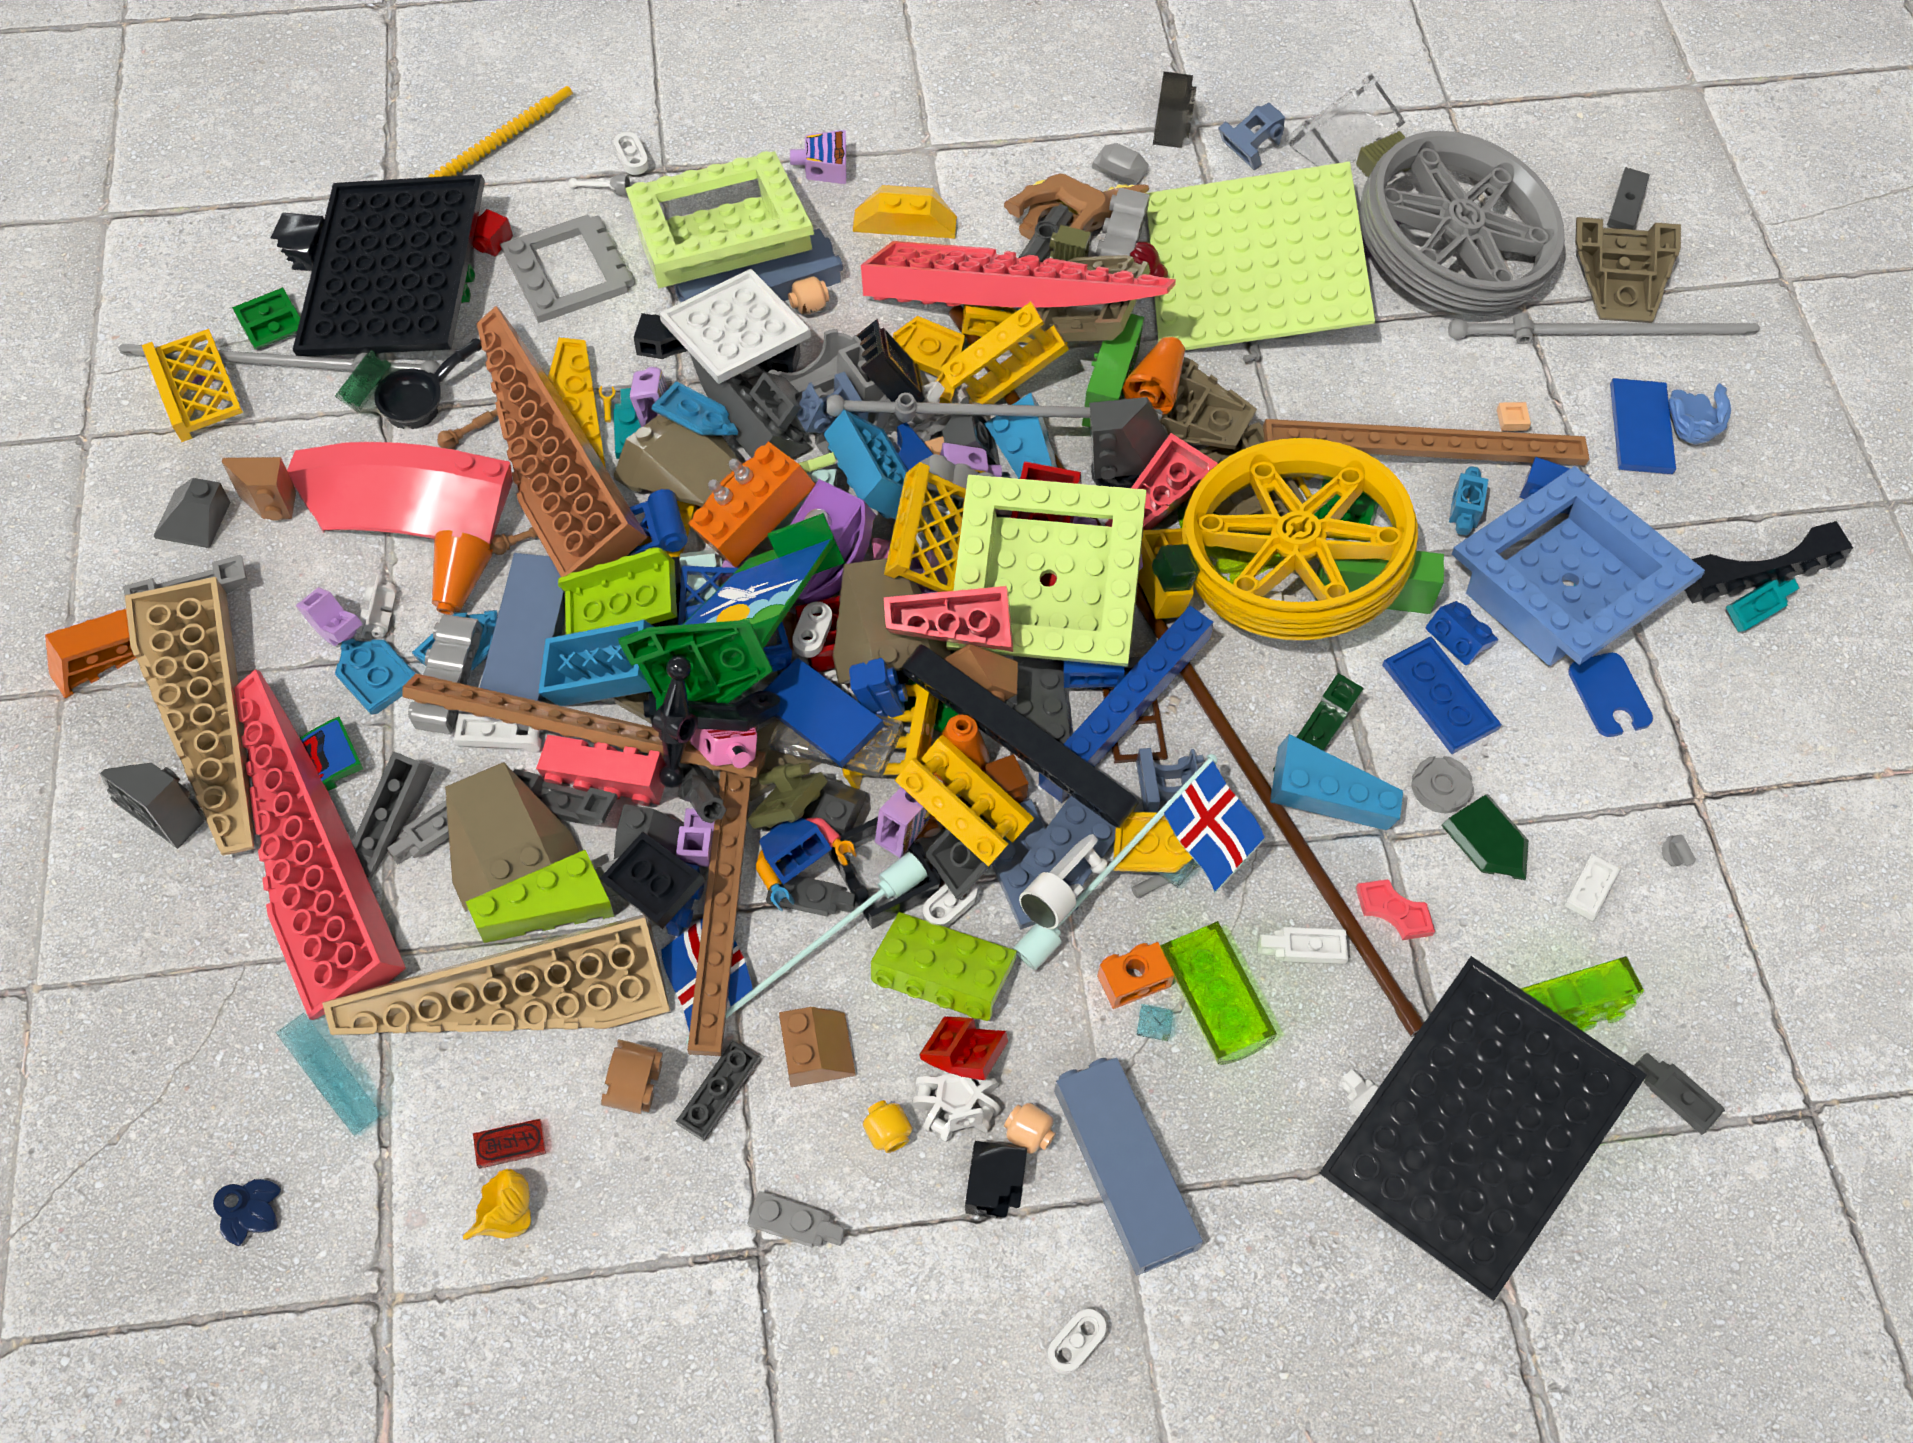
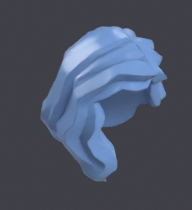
(1696, 418)

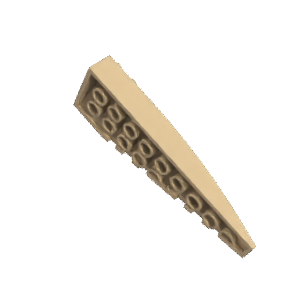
(191, 669)

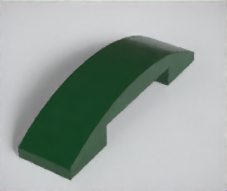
(1330, 712)

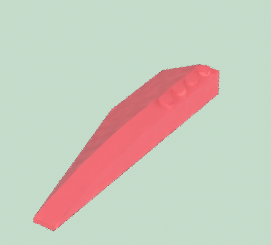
(988, 279)
(313, 876)

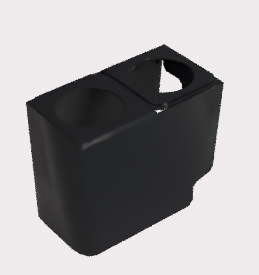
(299, 238)
(995, 1179)

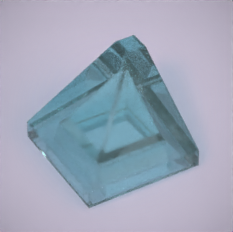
(1155, 1022)

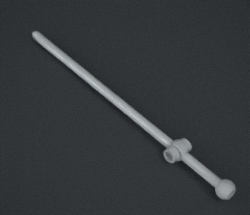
(1524, 328)
(287, 360)
(906, 407)

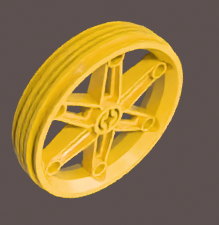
(1301, 537)

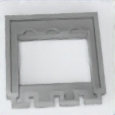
(535, 284)

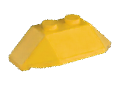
(905, 212)

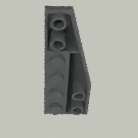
(752, 422)

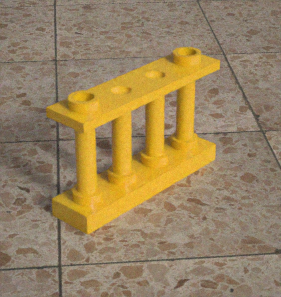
(1014, 370)
(917, 741)
(976, 788)

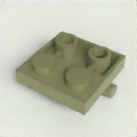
(789, 796)

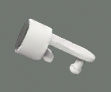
(1049, 897)

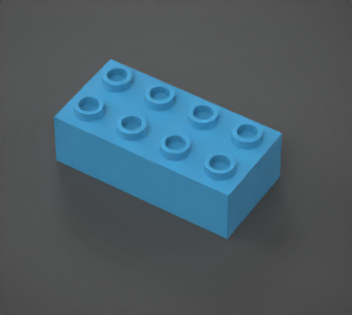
(868, 462)
(590, 666)

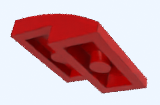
(963, 1049)

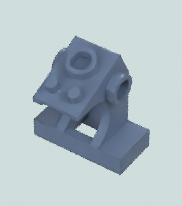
(1245, 142)
(813, 408)
(1152, 777)

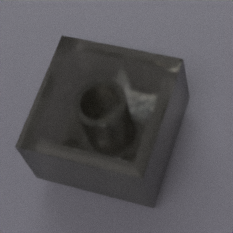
(1174, 109)

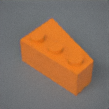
(87, 650)

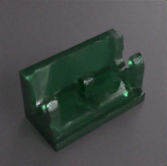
(363, 381)

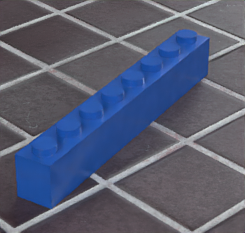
(1136, 692)

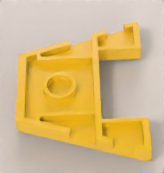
(931, 348)

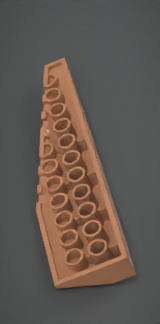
(554, 465)

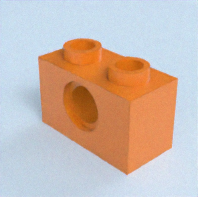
(1124, 988)

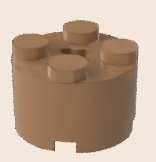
(631, 1076)

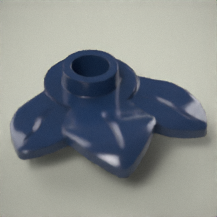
(251, 1211)

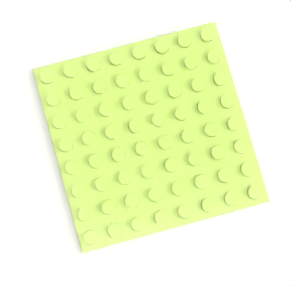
(1261, 257)

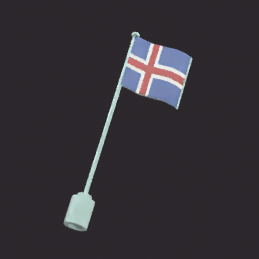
(1208, 825)
(682, 954)

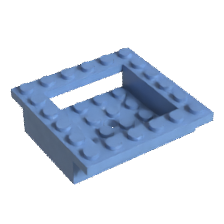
(1604, 548)

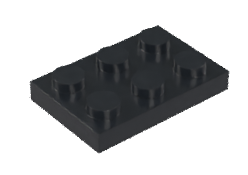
(652, 880)

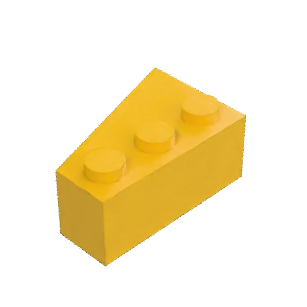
(1162, 603)

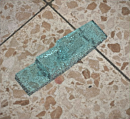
(329, 1074)

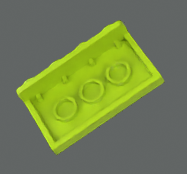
(621, 592)
(942, 966)

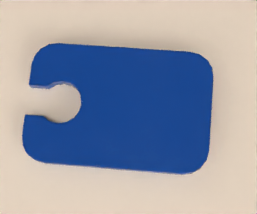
(1606, 687)

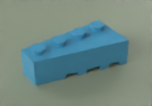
(1022, 438)
(1331, 787)

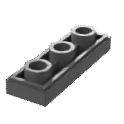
(1628, 199)
(708, 1106)

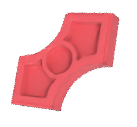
(1408, 917)

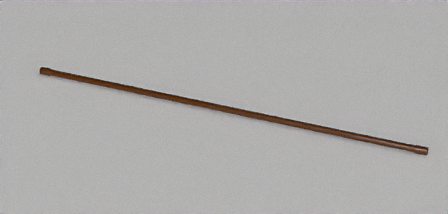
(1403, 1008)

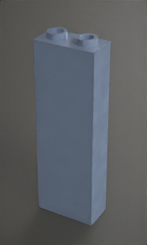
(779, 272)
(527, 616)
(1127, 1165)

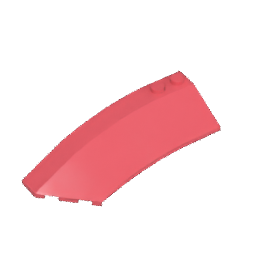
(401, 488)

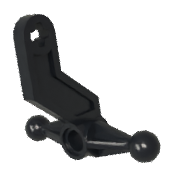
(679, 718)

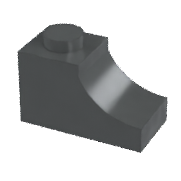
(776, 398)

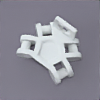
(957, 1097)

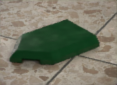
(1489, 838)

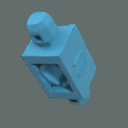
(1467, 514)

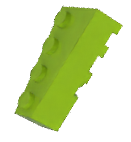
(541, 900)

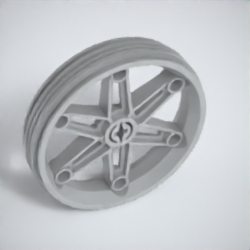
(1461, 223)

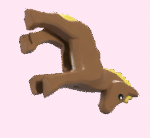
(1086, 203)

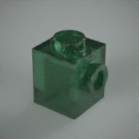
(1175, 567)

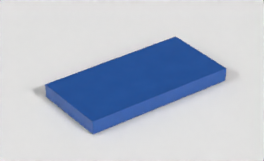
(1642, 426)
(1441, 695)
(823, 713)

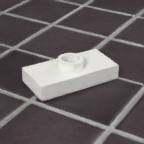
(1592, 887)

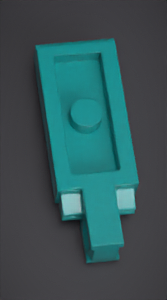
(625, 421)
(1760, 603)

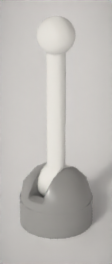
(617, 183)

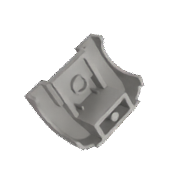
(838, 355)

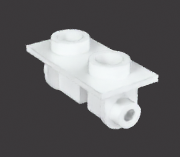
(378, 597)

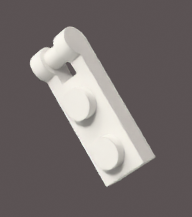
(495, 733)

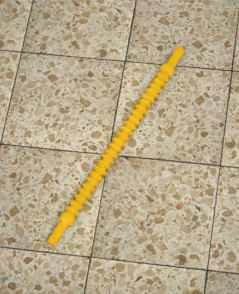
(545, 105)

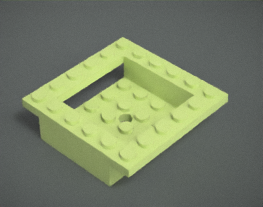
(725, 235)
(1096, 567)

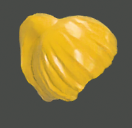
(503, 1207)

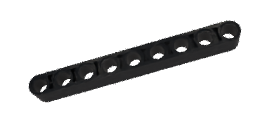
(1020, 736)

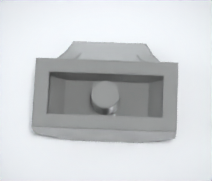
(1121, 164)

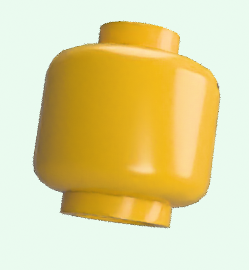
(887, 1126)

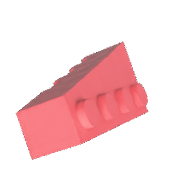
(1170, 479)
(958, 616)
(603, 768)

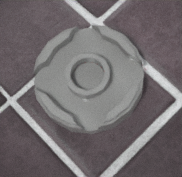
(1442, 784)

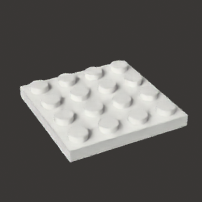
(735, 325)

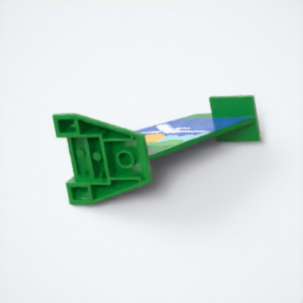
(734, 625)

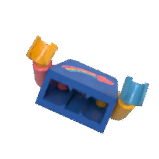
(793, 848)

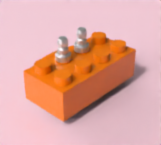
(750, 502)

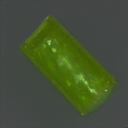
(1219, 994)

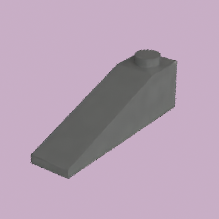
(389, 809)

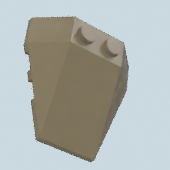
(1627, 267)
(1207, 411)
(673, 459)
(861, 620)
(500, 832)

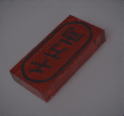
(509, 1143)

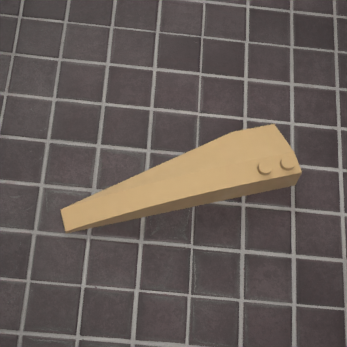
(564, 982)

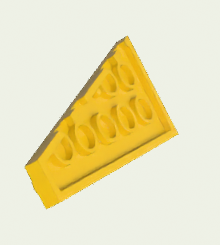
(573, 381)

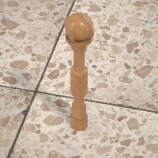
(450, 438)
(501, 544)

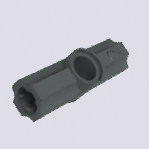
(1041, 239)
(701, 793)

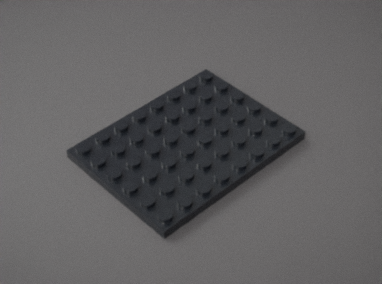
(390, 266)
(1482, 1127)

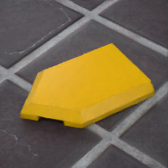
(1155, 851)

